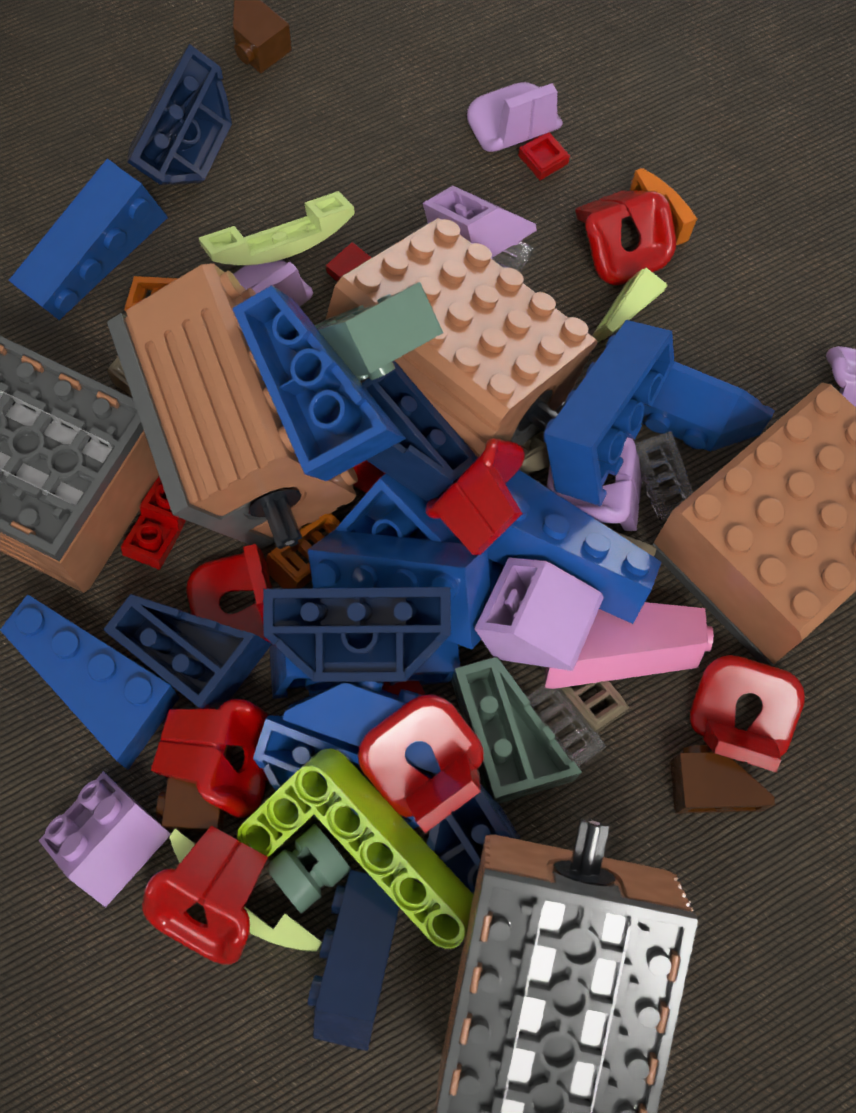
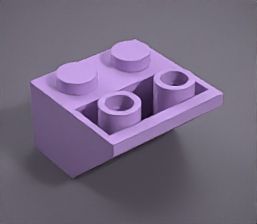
(479, 219)
(538, 615)
(103, 839)

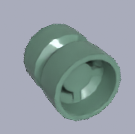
(292, 877)

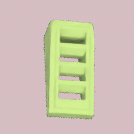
(634, 296)

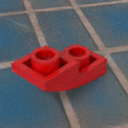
(154, 531)

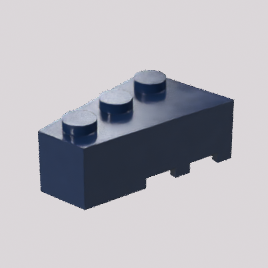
(432, 452)
(187, 651)
(355, 963)

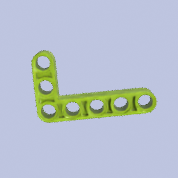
(364, 838)

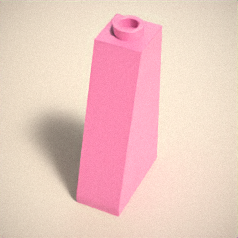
(657, 642)

